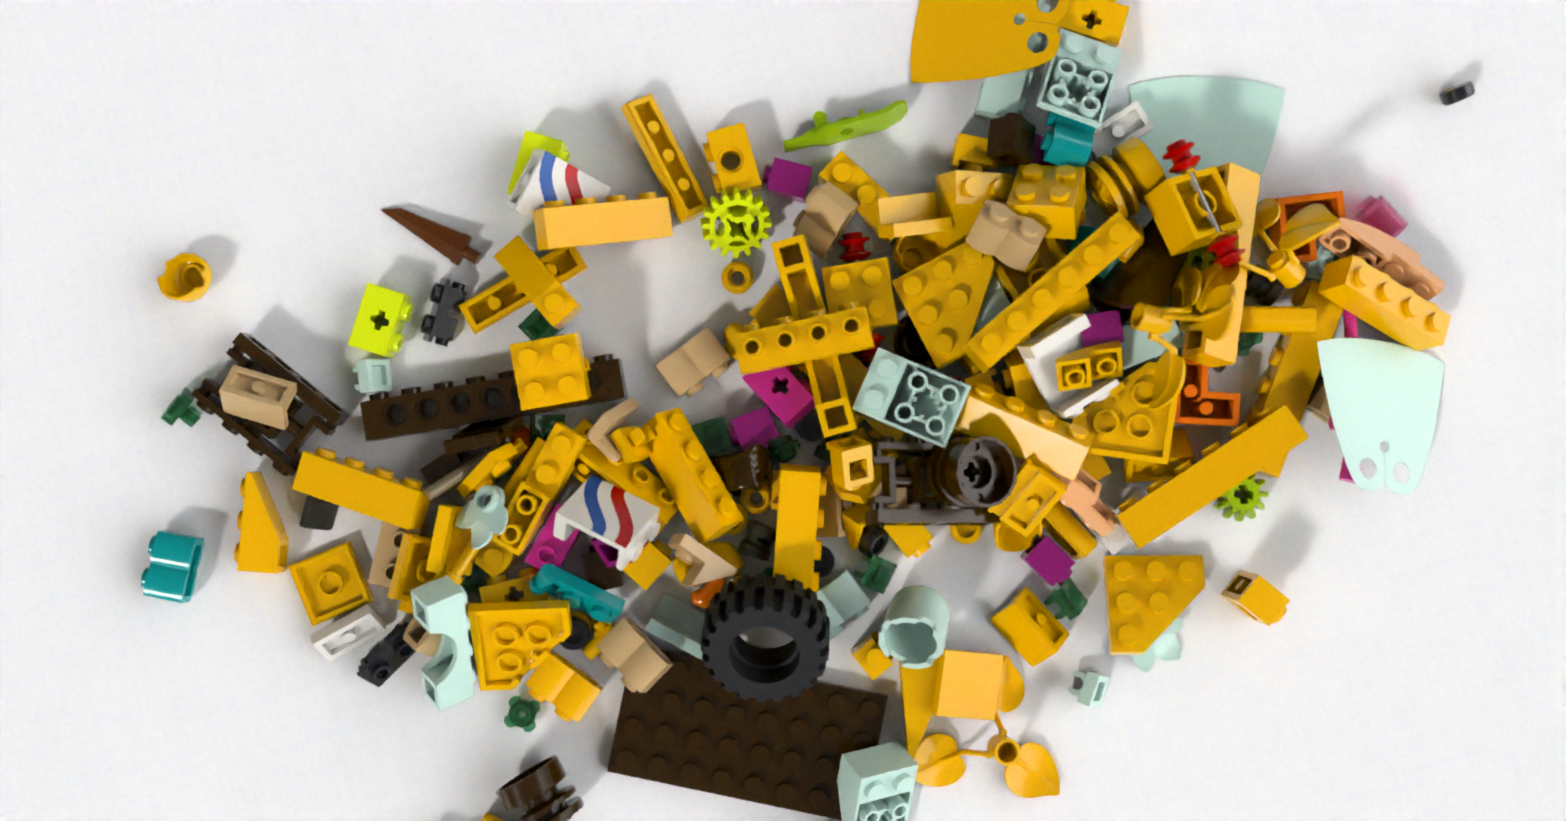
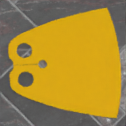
(979, 38)

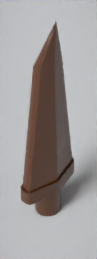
(442, 238)

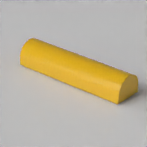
(665, 158)
(507, 297)
(1273, 319)
(1068, 532)

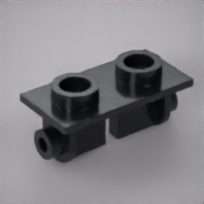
(445, 300)
(386, 660)

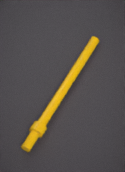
(519, 475)

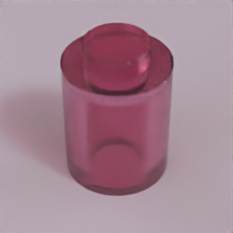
(1381, 215)

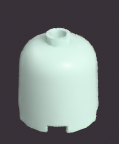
(915, 627)

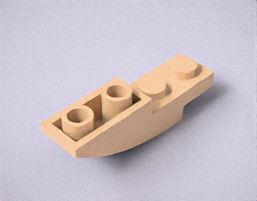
(1384, 254)
(1084, 499)

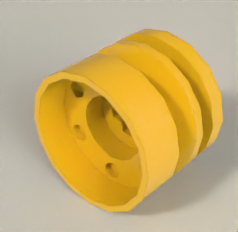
(1124, 181)

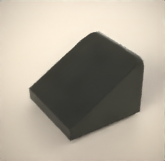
(318, 514)

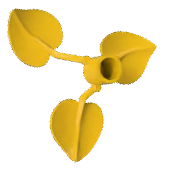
(1282, 263)
(1156, 320)
(1028, 768)

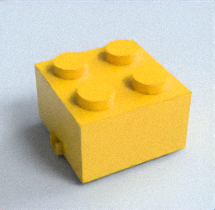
(1050, 196)
(550, 371)

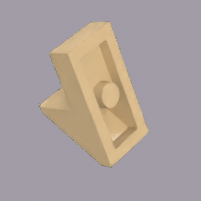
(706, 564)

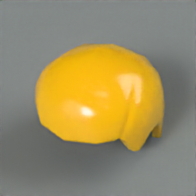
(914, 251)
(185, 278)
(1012, 541)

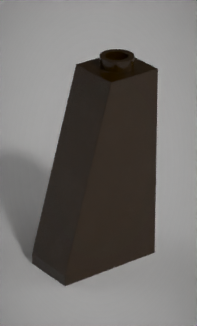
(1142, 279)

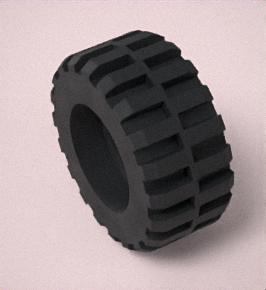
(758, 670)

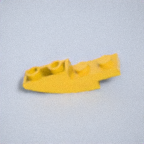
(541, 488)

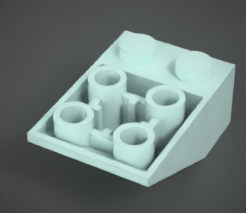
(1079, 78)
(911, 398)
(876, 783)

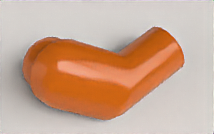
(702, 597)

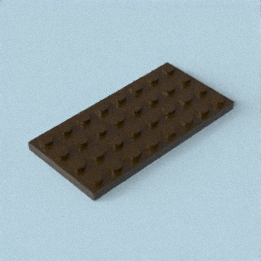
(760, 752)

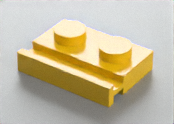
(492, 467)
(1030, 499)

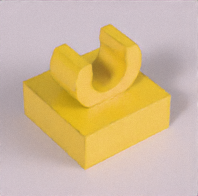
(632, 443)

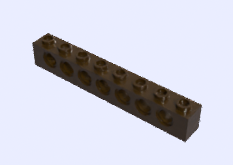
(378, 411)

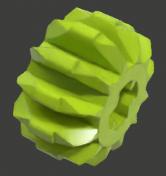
(1243, 506)

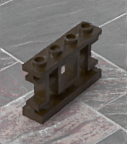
(252, 430)
(931, 511)

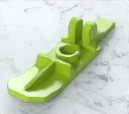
(847, 127)

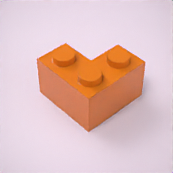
(1291, 205)
(1201, 407)

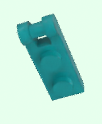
(580, 593)

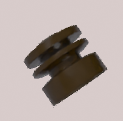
(972, 472)
(538, 795)

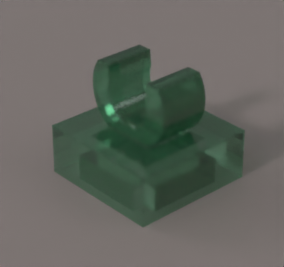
(538, 327)
(181, 408)
(542, 426)
(713, 435)
(877, 574)
(1068, 599)

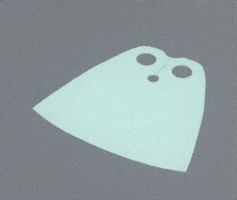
(1221, 115)
(1377, 396)

